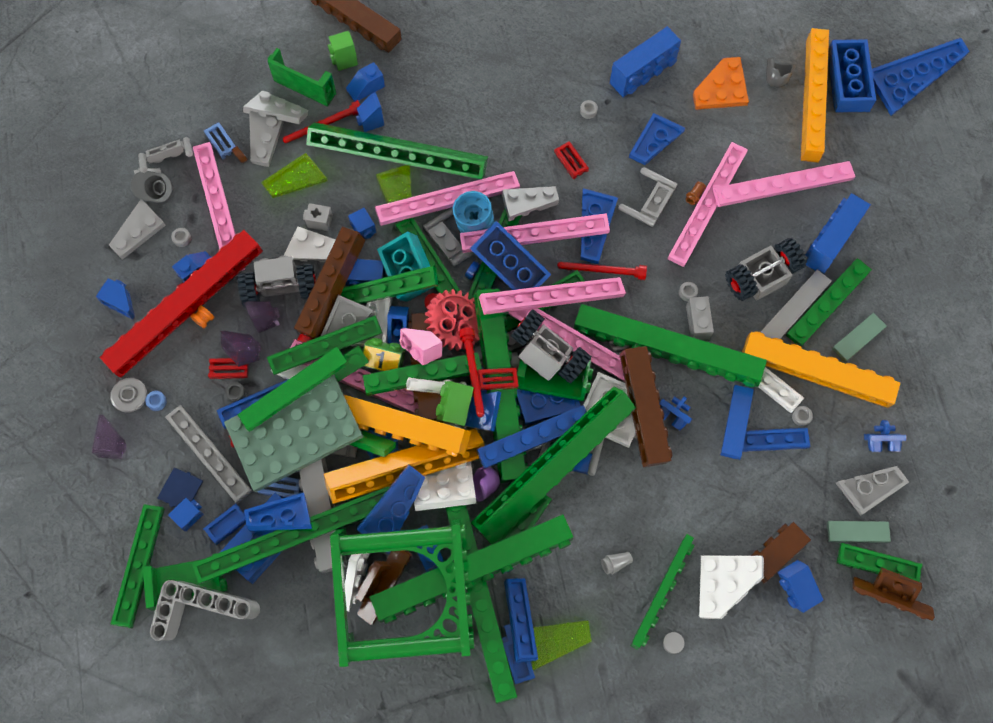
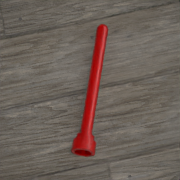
(352, 110)
(637, 272)
(467, 337)

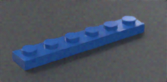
(529, 438)

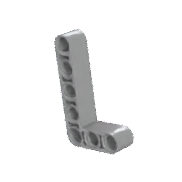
(183, 595)

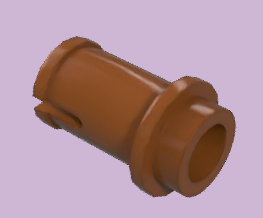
(693, 196)

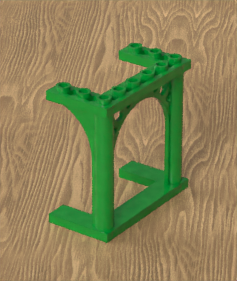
(453, 642)

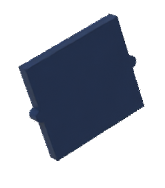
(178, 487)

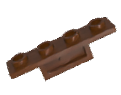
(380, 577)
(895, 590)

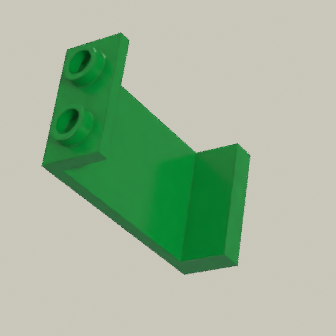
(319, 91)
(557, 386)
(156, 577)

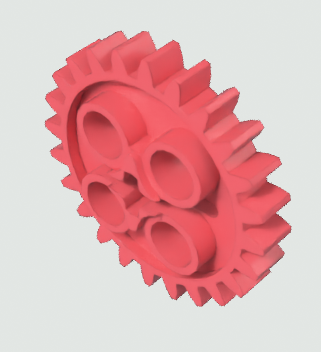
(439, 315)

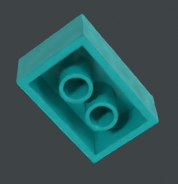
(402, 256)

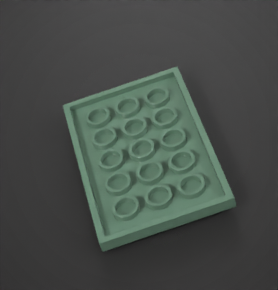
(295, 435)

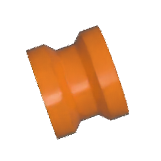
(202, 316)

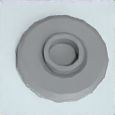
(128, 395)

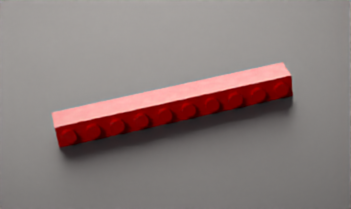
(181, 304)

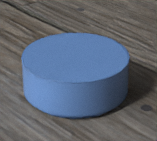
(156, 400)

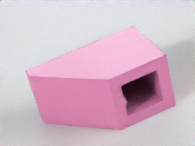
(421, 344)

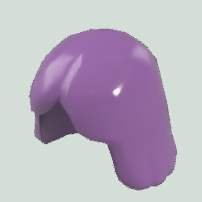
(485, 482)

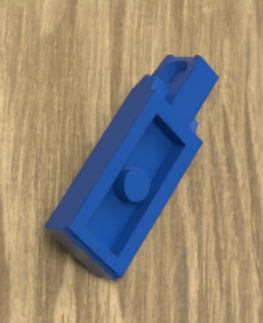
(520, 670)

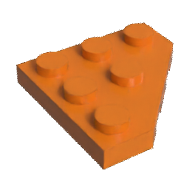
(723, 86)

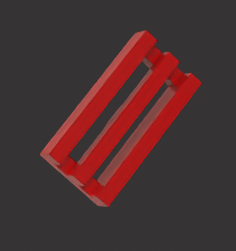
(578, 171)
(220, 361)
(498, 379)

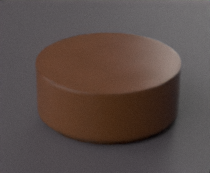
(239, 154)

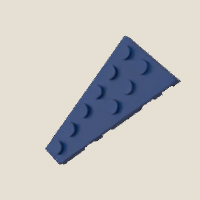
(907, 77)

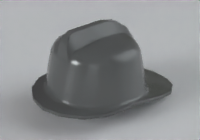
(151, 186)

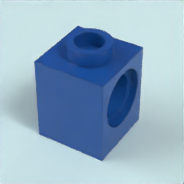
(362, 223)
(186, 514)

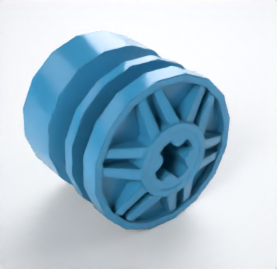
(473, 212)

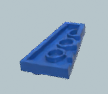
(594, 204)
(394, 505)

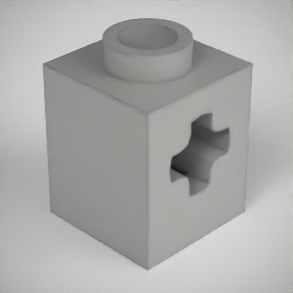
(318, 217)

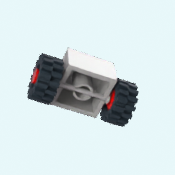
(766, 270)
(276, 278)
(548, 351)

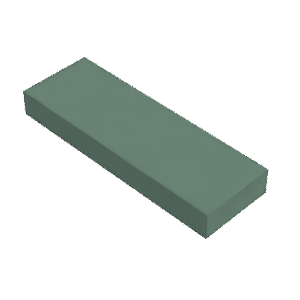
(859, 337)
(858, 531)

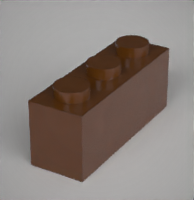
(781, 549)

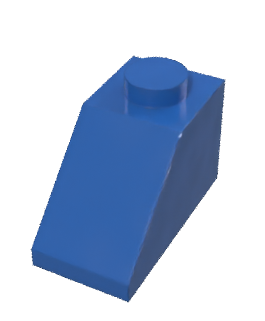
(365, 82)
(370, 113)
(189, 264)
(116, 296)
(396, 320)

